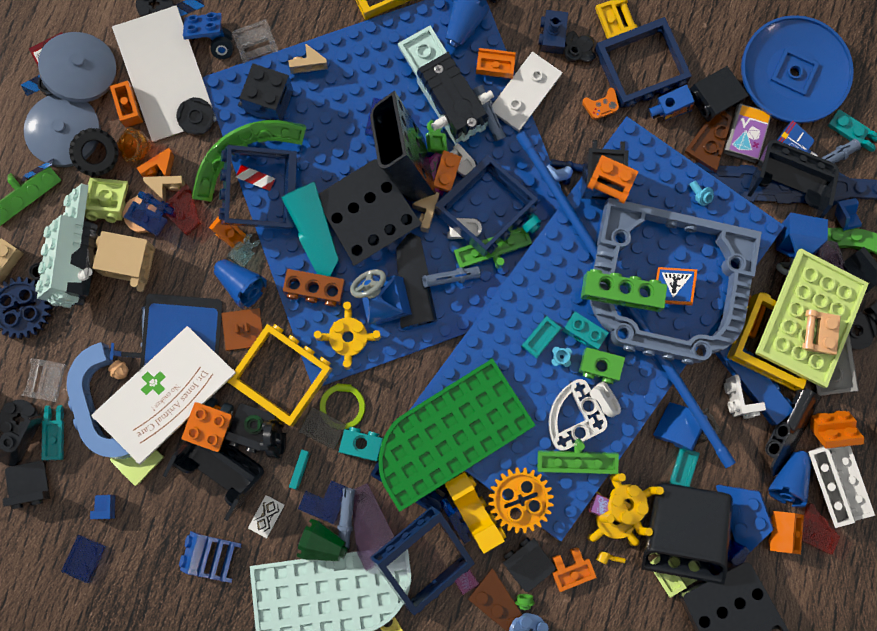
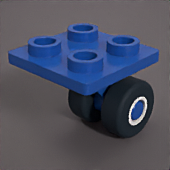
(210, 26)

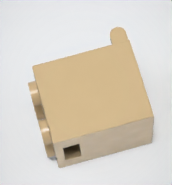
(124, 258)

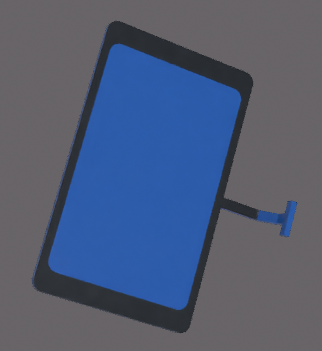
(171, 314)

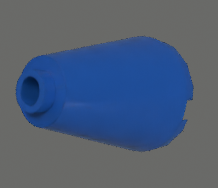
(463, 21)
(239, 282)
(793, 480)

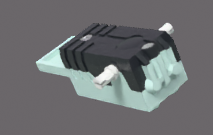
(445, 86)
(68, 254)

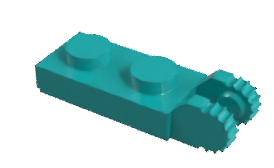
(853, 129)
(53, 434)

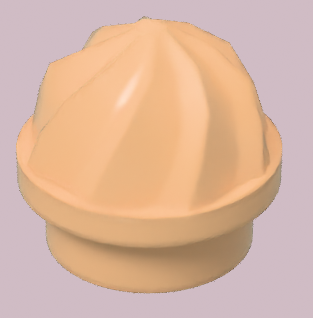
(118, 370)

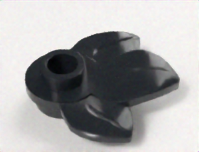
(581, 46)

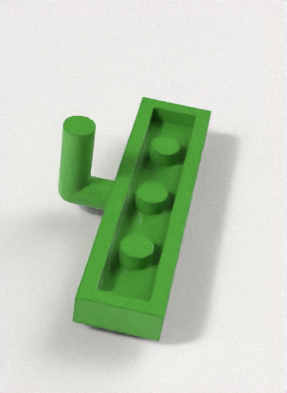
(26, 193)
(469, 255)
(578, 461)

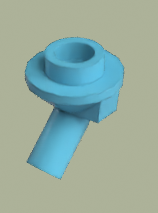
(703, 196)

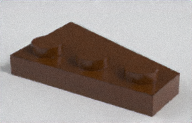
(710, 141)
(495, 600)

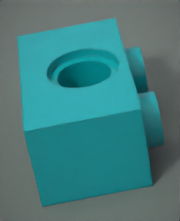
(585, 331)
(349, 447)

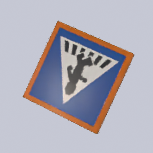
(679, 283)

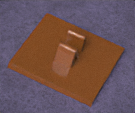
(241, 328)

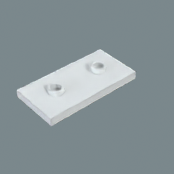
(525, 91)

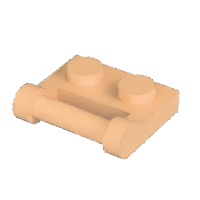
(826, 335)

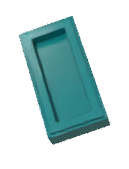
(541, 337)
(684, 467)
(299, 469)

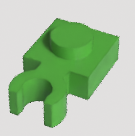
(435, 140)

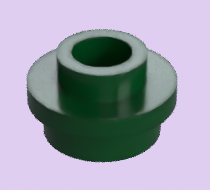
(247, 424)

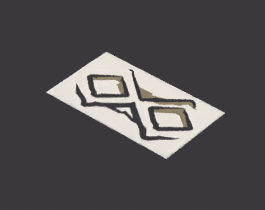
(266, 516)

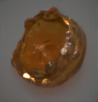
(133, 145)

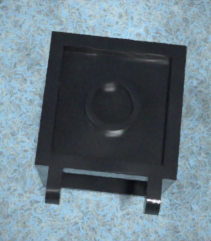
(266, 93)
(589, 164)

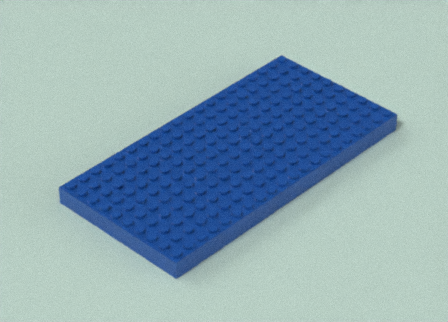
(550, 285)

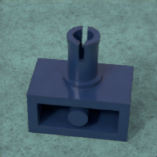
(554, 31)

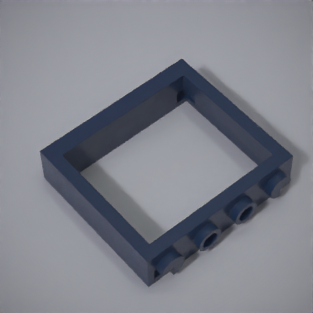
(660, 25)
(225, 176)
(465, 184)
(406, 539)

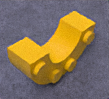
(474, 514)

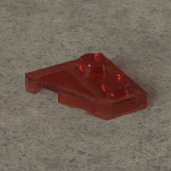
(185, 213)
(818, 532)

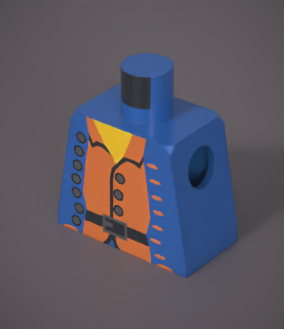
(679, 100)

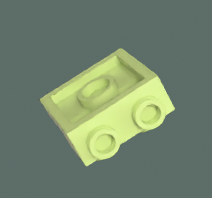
(105, 199)

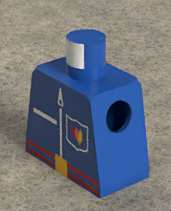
(797, 137)

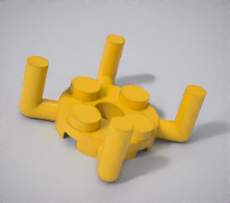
(345, 325)
(638, 504)
(614, 531)

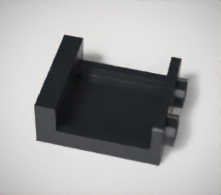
(717, 93)

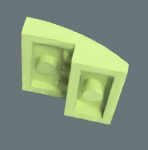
(134, 471)
(671, 583)

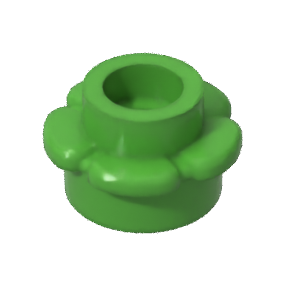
(525, 601)

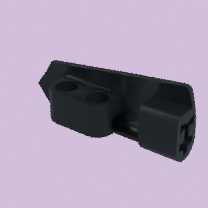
(412, 267)
(805, 406)

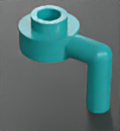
(532, 224)

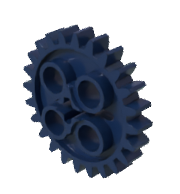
(23, 324)

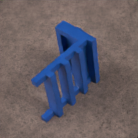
(197, 552)

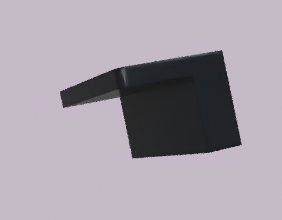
(862, 266)

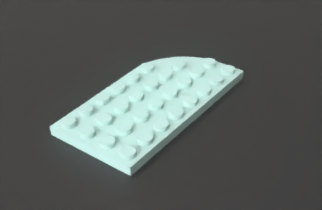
(326, 594)

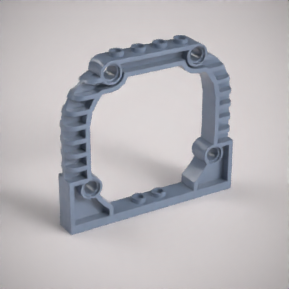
(737, 246)

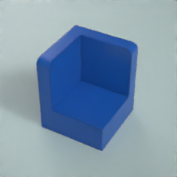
(847, 215)
(104, 507)

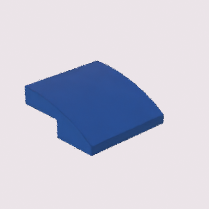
(678, 427)

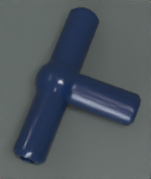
(562, 164)

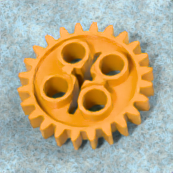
(527, 517)

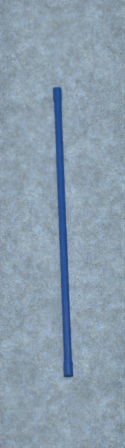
(721, 451)

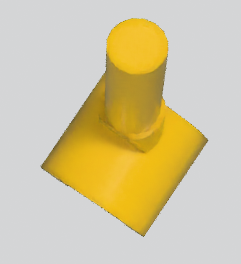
(603, 557)

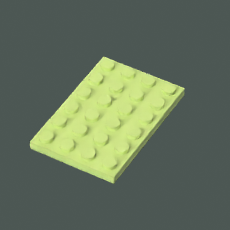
(810, 286)

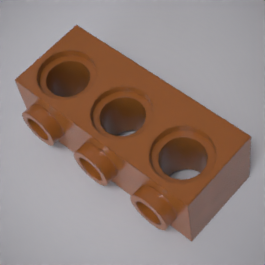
(306, 280)

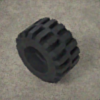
(105, 139)

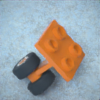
(208, 424)

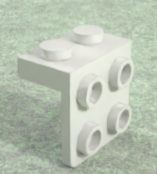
(736, 405)

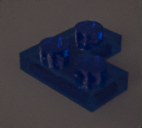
(324, 508)
(736, 555)

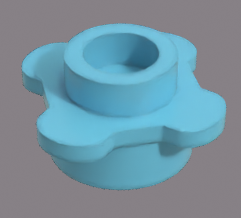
(566, 356)

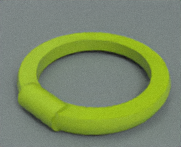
(345, 388)

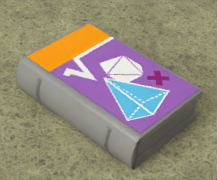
(747, 133)

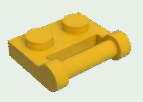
(611, 19)

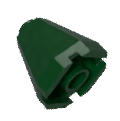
(321, 543)

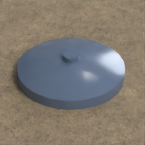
(77, 67)
(54, 124)

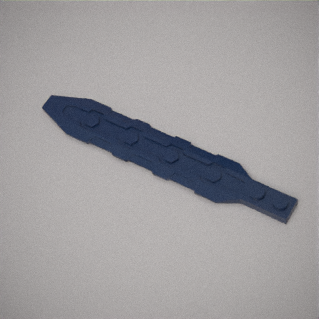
(740, 177)

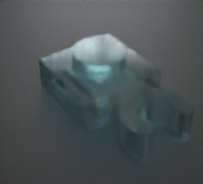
(242, 252)

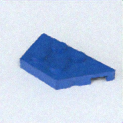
(749, 516)

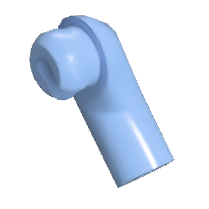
(560, 174)

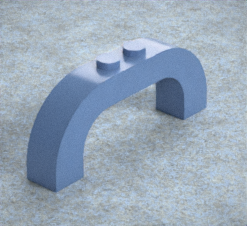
(82, 405)

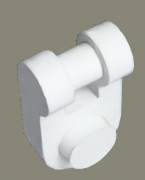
(466, 162)
(471, 224)
(606, 399)

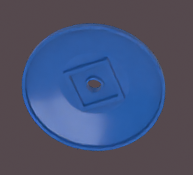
(814, 51)

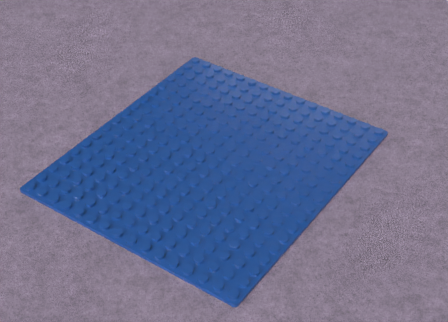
(335, 110)

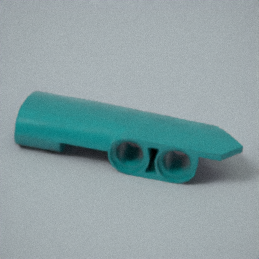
(314, 233)

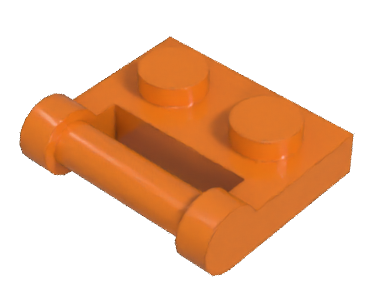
(614, 173)

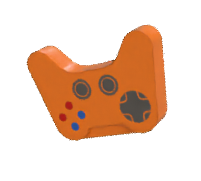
(602, 107)

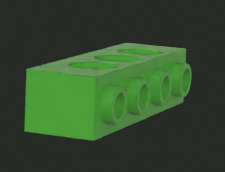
(592, 291)

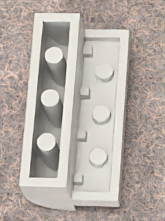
(841, 484)

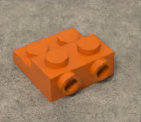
(836, 429)

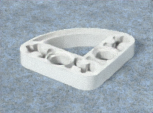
(587, 424)

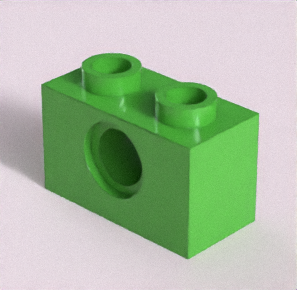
(613, 365)

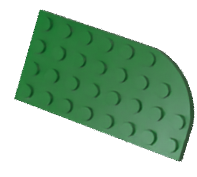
(450, 434)

